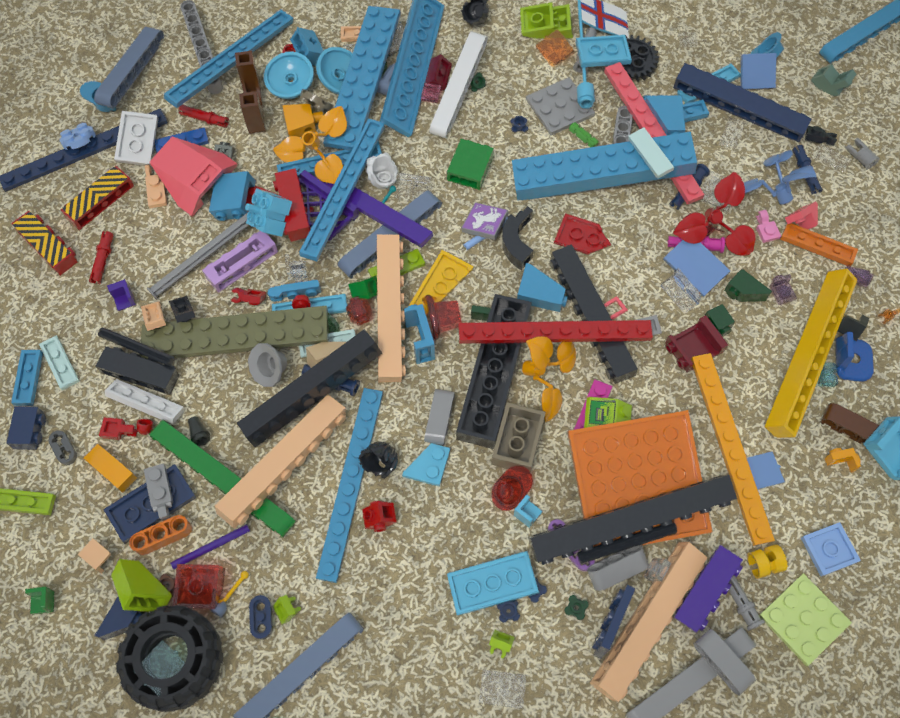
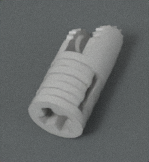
(864, 155)

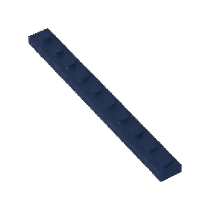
(65, 157)

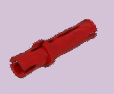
(209, 117)
(103, 250)

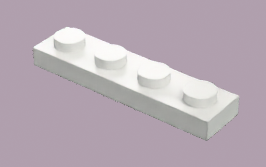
(144, 401)

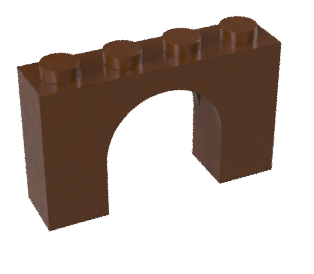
(251, 98)

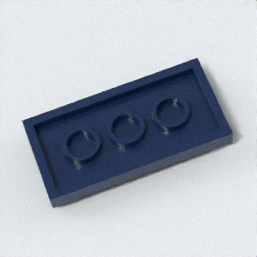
(134, 510)

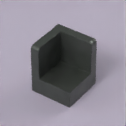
(850, 324)

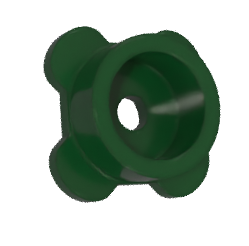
(481, 82)
(570, 610)

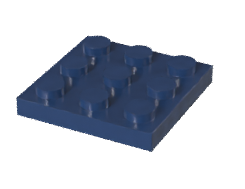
(612, 621)

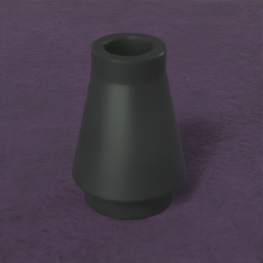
(198, 432)

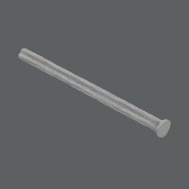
(198, 257)

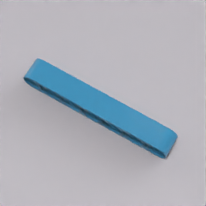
(861, 32)

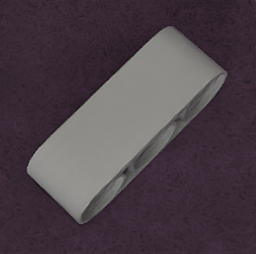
(622, 125)
(439, 416)
(617, 568)
(724, 662)

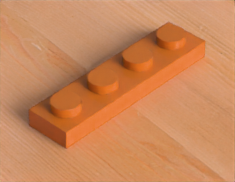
(819, 244)

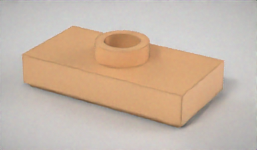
(153, 316)

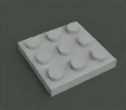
(558, 106)

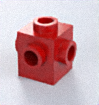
(379, 515)

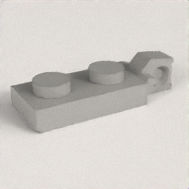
(159, 490)

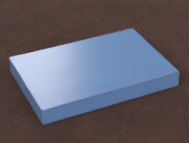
(697, 265)

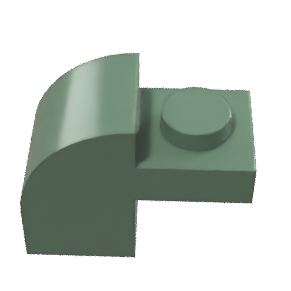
(831, 81)

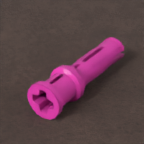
(711, 244)

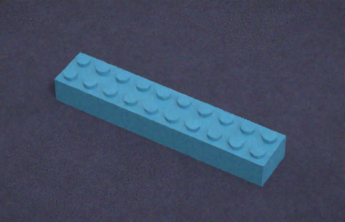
(598, 167)

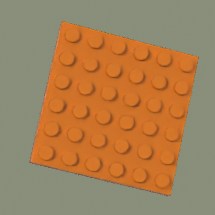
(636, 462)

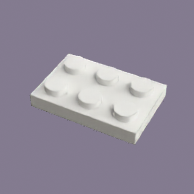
(136, 138)

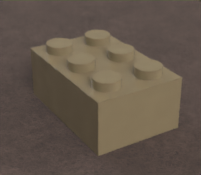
(518, 437)

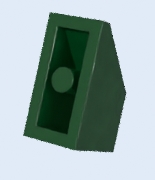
(747, 288)

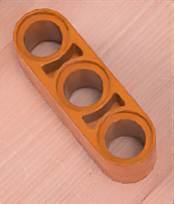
(150, 535)

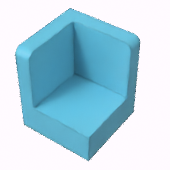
(527, 512)

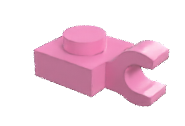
(767, 230)

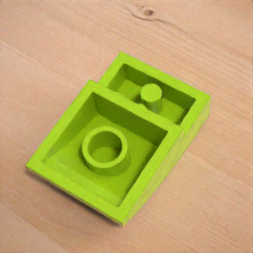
(544, 19)

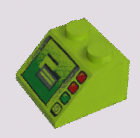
(606, 411)

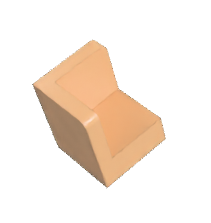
(94, 554)

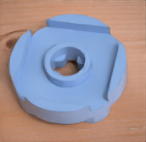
(77, 137)

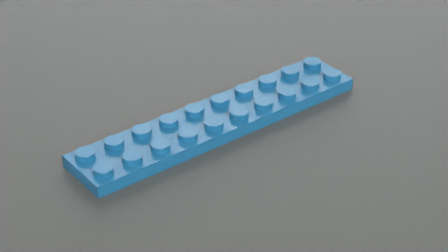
(412, 66)
(364, 73)

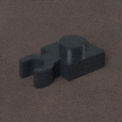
(819, 135)

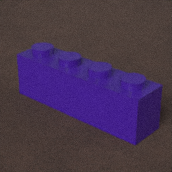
(708, 588)

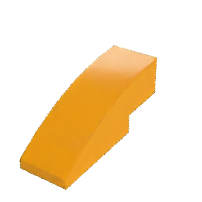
(110, 468)

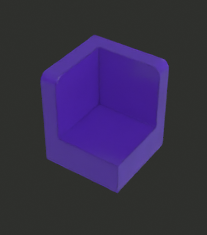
(122, 294)

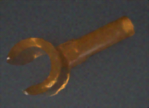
(889, 315)

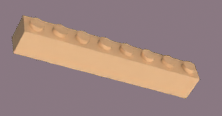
(389, 308)
(280, 462)
(648, 622)

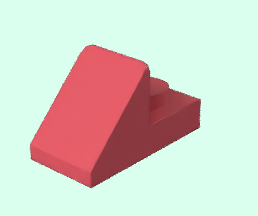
(805, 216)

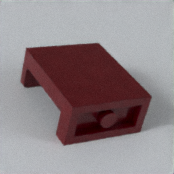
(695, 341)

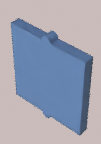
(765, 470)

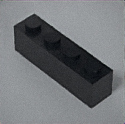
(137, 370)

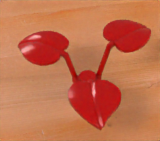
(727, 191)

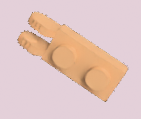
(155, 189)

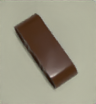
(848, 422)

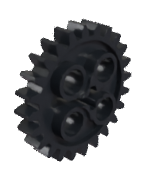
(643, 58)

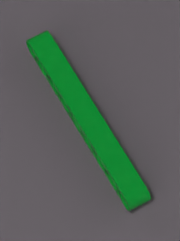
(217, 474)

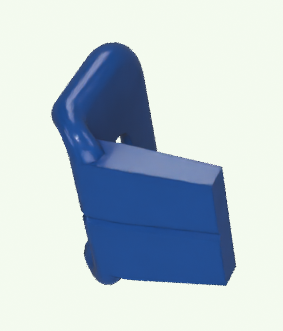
(845, 351)

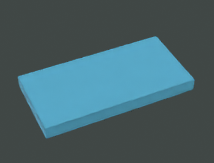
(492, 583)

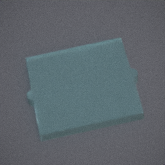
(162, 664)

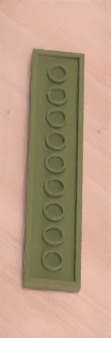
(239, 332)

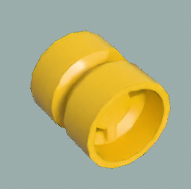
(768, 561)

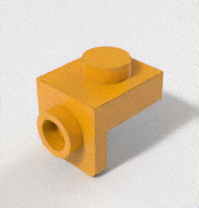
(848, 455)

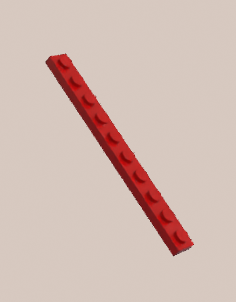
(556, 331)

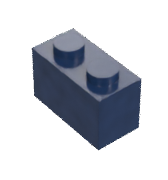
(26, 428)

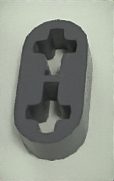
(58, 450)

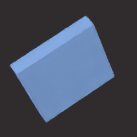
(758, 71)

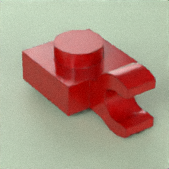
(253, 297)
(114, 428)

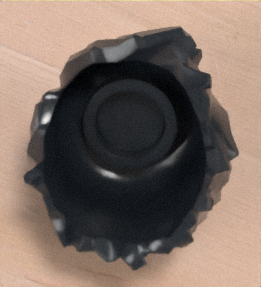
(475, 12)
(374, 454)

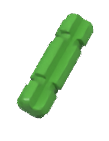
(583, 135)

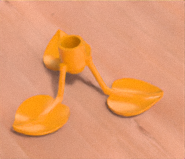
(292, 148)
(541, 350)

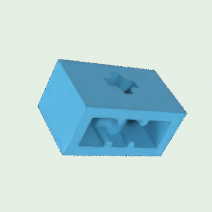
(307, 44)

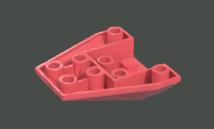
(189, 171)

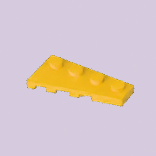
(442, 278)

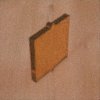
(554, 48)

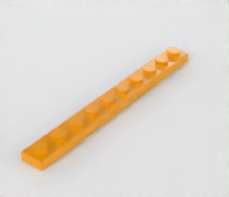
(732, 450)

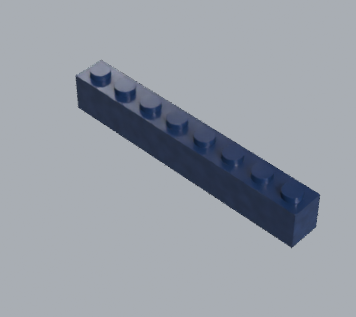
(742, 102)

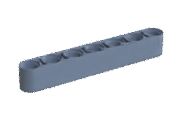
(128, 67)
(366, 251)
(302, 668)

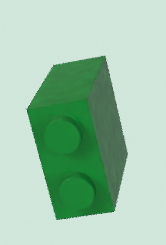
(470, 164)

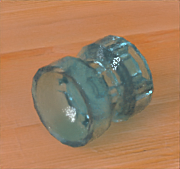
(828, 375)

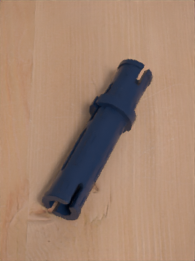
(803, 161)

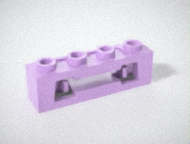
(240, 260)

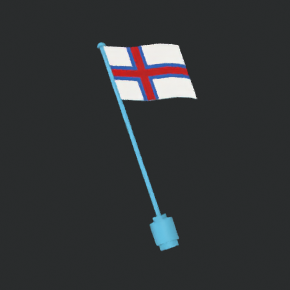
(603, 18)

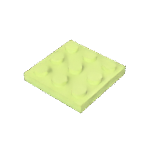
(805, 619)

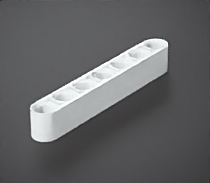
(458, 84)

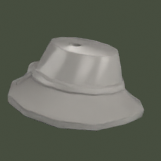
(266, 364)

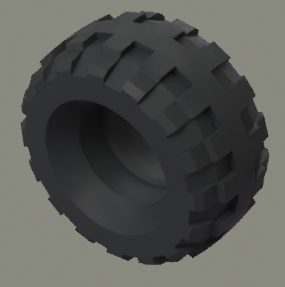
(196, 675)

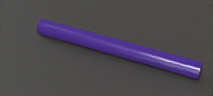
(210, 546)

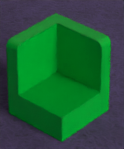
(364, 287)
(41, 600)

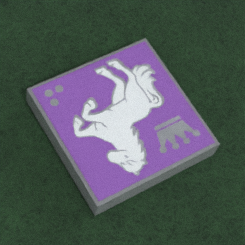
(484, 221)

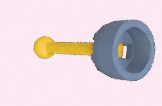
(222, 606)

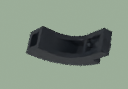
(513, 247)

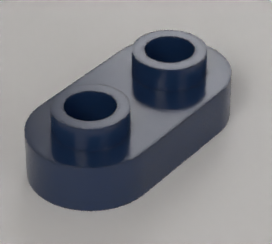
(260, 618)

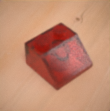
(198, 586)

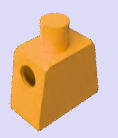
(300, 119)

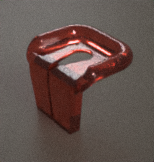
(442, 315)

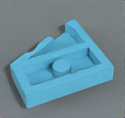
(429, 465)

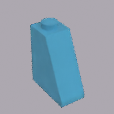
(668, 112)
(541, 290)

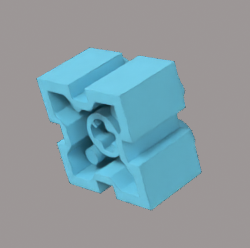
(268, 212)

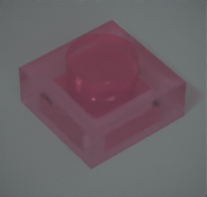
(431, 92)

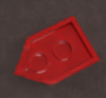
(582, 234)

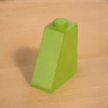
(138, 587)

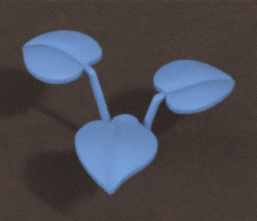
(782, 190)

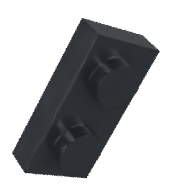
(182, 309)

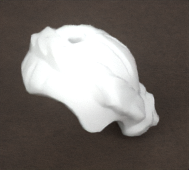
(381, 171)

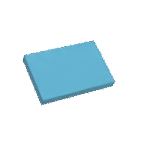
(603, 50)

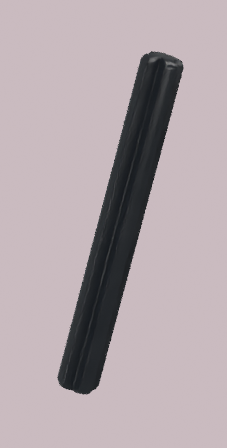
(136, 346)
(623, 544)

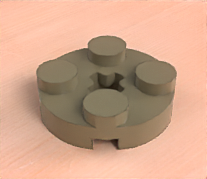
(310, 98)

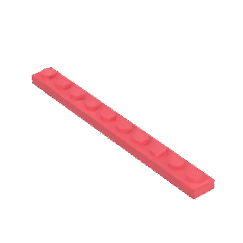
(645, 118)

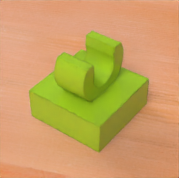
(285, 609)
(501, 641)

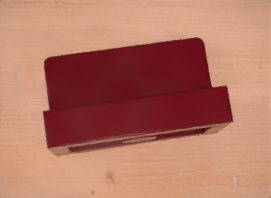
(439, 71)

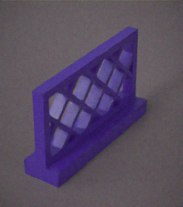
(320, 189)

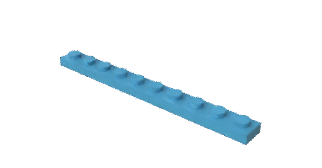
(226, 59)
(341, 190)
(349, 487)

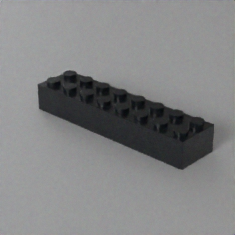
(492, 378)

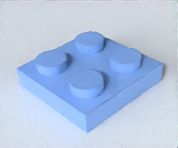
(830, 549)

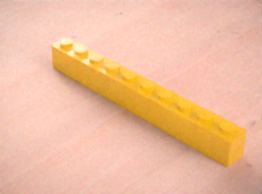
(811, 354)

